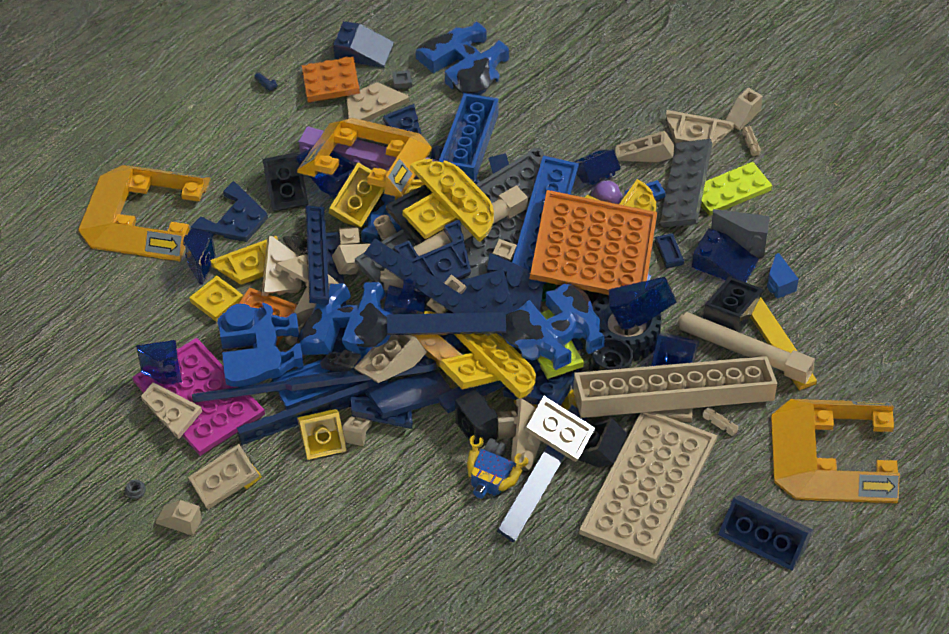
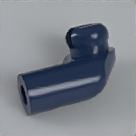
(266, 83)
(436, 152)

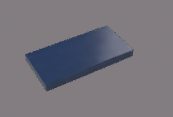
(408, 393)

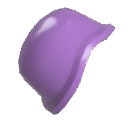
(607, 192)

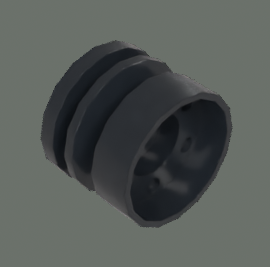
(614, 355)

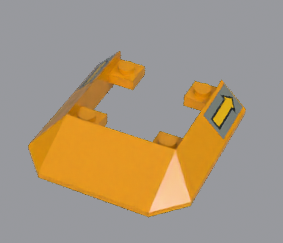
(403, 144)
(109, 230)
(817, 479)

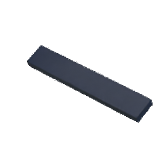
(446, 323)

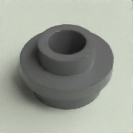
(133, 485)

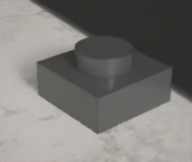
(402, 79)

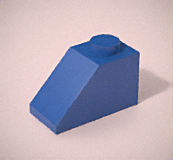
(781, 278)

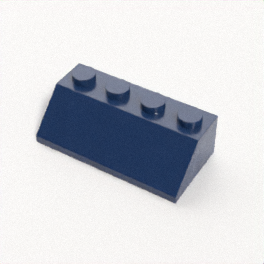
(765, 532)

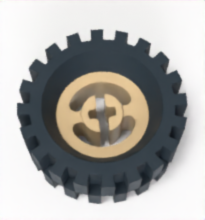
(640, 338)

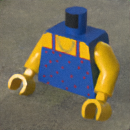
(491, 472)

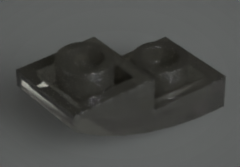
(296, 243)
(340, 361)

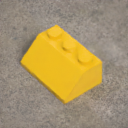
(356, 198)

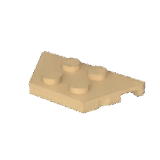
(374, 101)
(694, 127)
(274, 280)

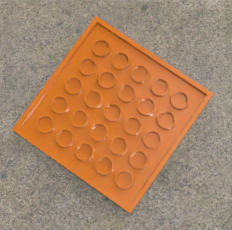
(592, 243)

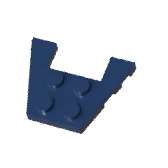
(239, 221)
(443, 261)
(518, 282)

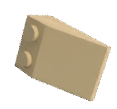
(391, 358)

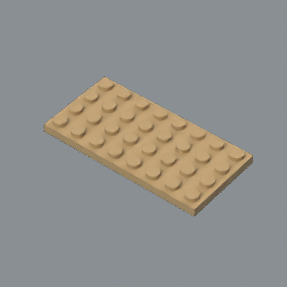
(648, 485)

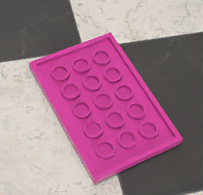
(218, 417)

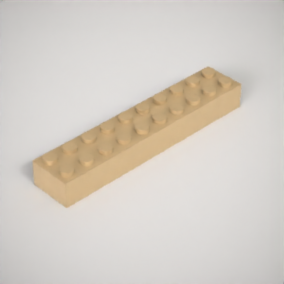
(674, 386)

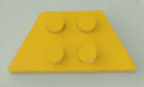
(243, 264)

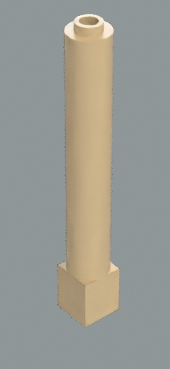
(508, 204)
(794, 364)

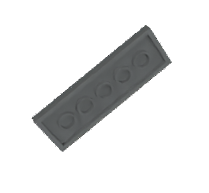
(686, 183)

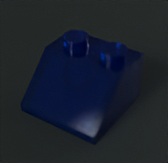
(597, 165)
(199, 252)
(674, 350)
(160, 361)

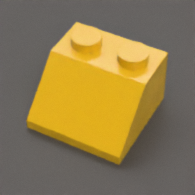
(322, 434)

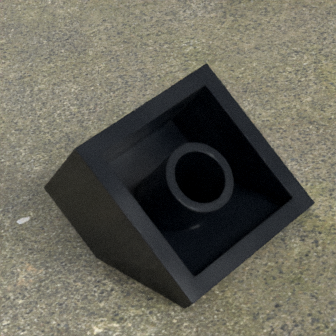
(603, 444)

